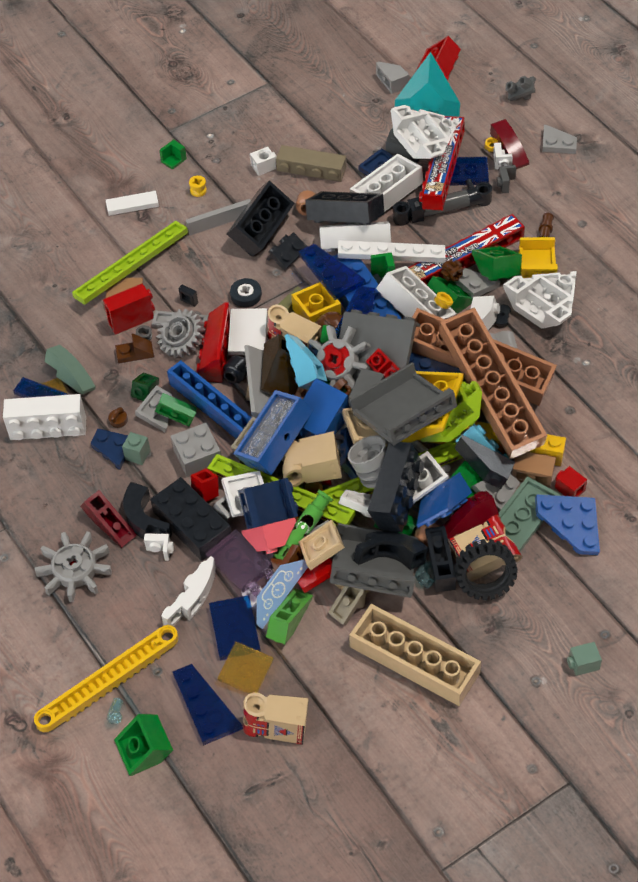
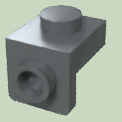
(506, 174)

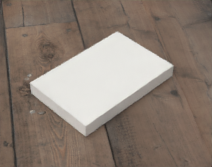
(247, 328)

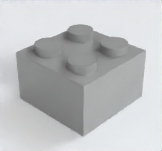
(195, 448)

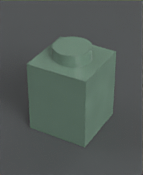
(136, 448)
(584, 659)

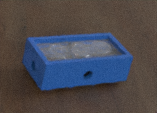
(273, 432)

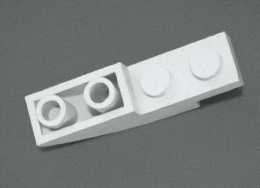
(196, 591)

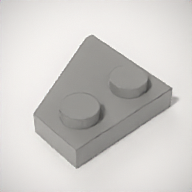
(476, 284)

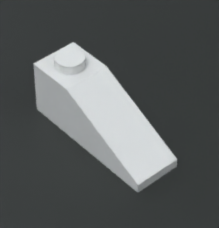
(487, 309)

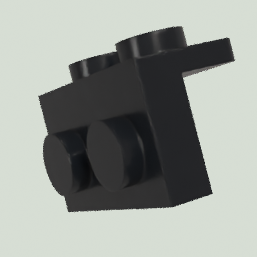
(287, 250)

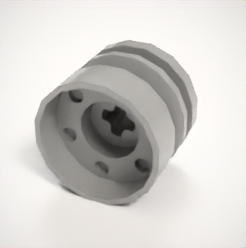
(367, 458)

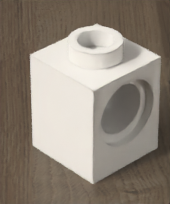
(263, 161)

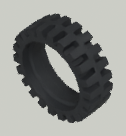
(492, 588)

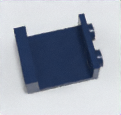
(268, 503)

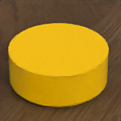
(443, 300)

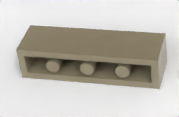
(311, 163)

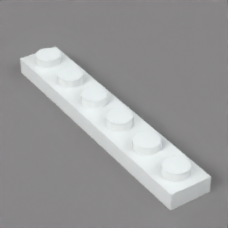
(399, 251)

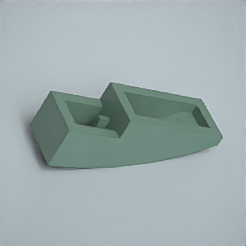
(69, 369)

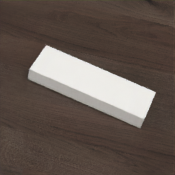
(132, 203)

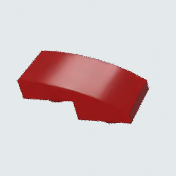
(382, 363)

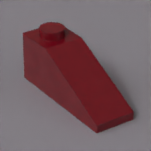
(471, 514)
(108, 519)

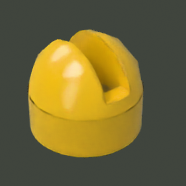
(489, 141)

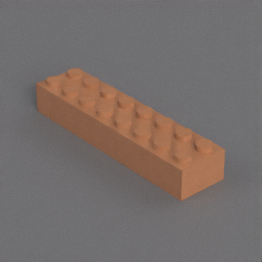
(529, 371)
(501, 394)

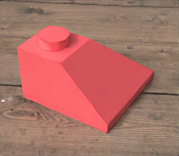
(270, 536)

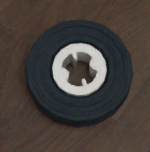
(244, 285)

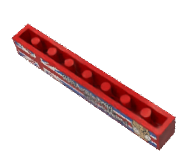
(441, 171)
(501, 233)

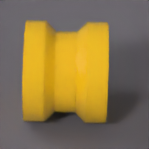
(197, 186)

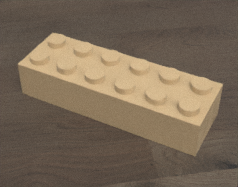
(415, 654)

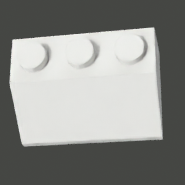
(430, 478)

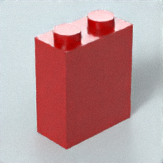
(129, 308)

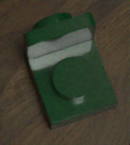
(143, 385)

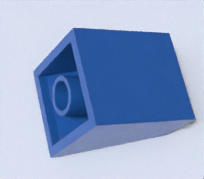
(327, 409)

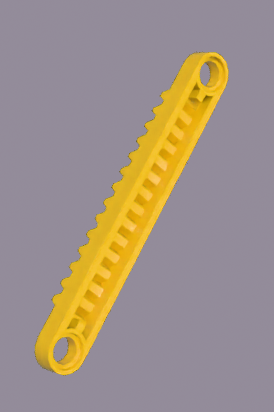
(106, 678)

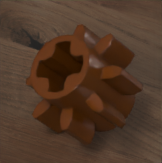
(452, 270)

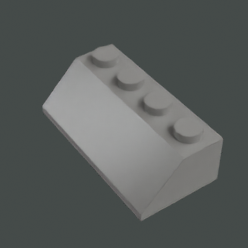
(254, 365)

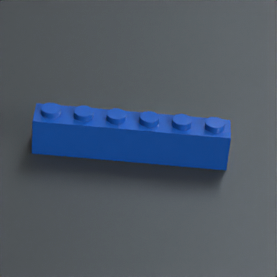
(208, 399)

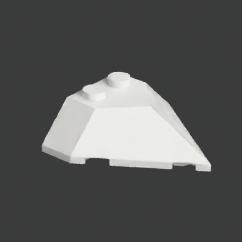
(422, 132)
(543, 298)

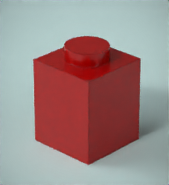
(570, 482)
(205, 484)

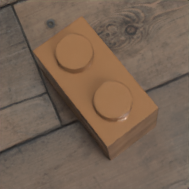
(534, 466)

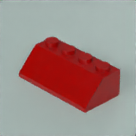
(445, 54)
(215, 344)

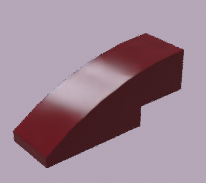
(509, 142)

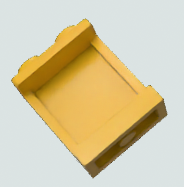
(537, 256)

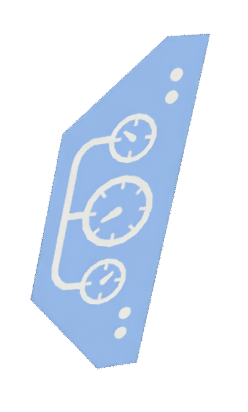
(277, 589)

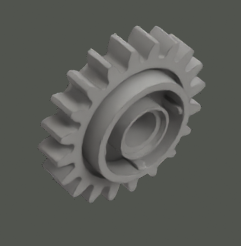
(180, 333)

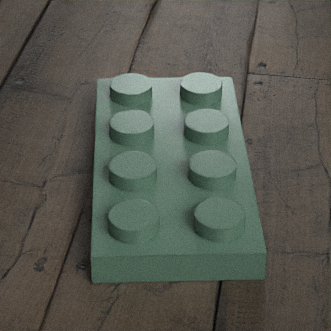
(520, 512)

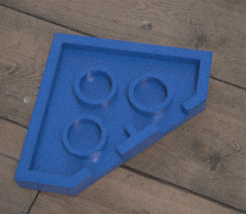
(571, 520)

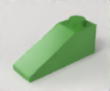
(288, 616)

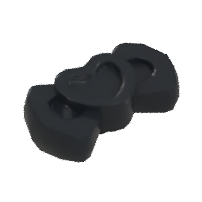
(502, 317)

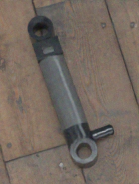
(412, 209)

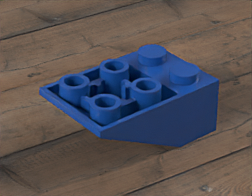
(443, 500)

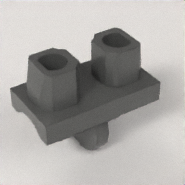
(522, 88)

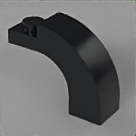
(134, 504)
(391, 545)

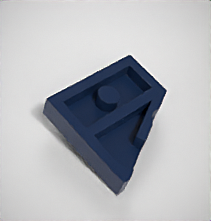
(110, 446)

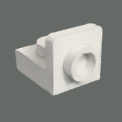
(500, 158)
(158, 543)

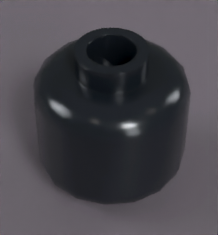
(235, 369)

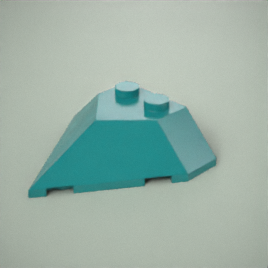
(429, 91)

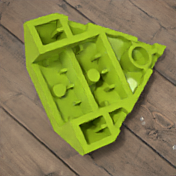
(462, 416)

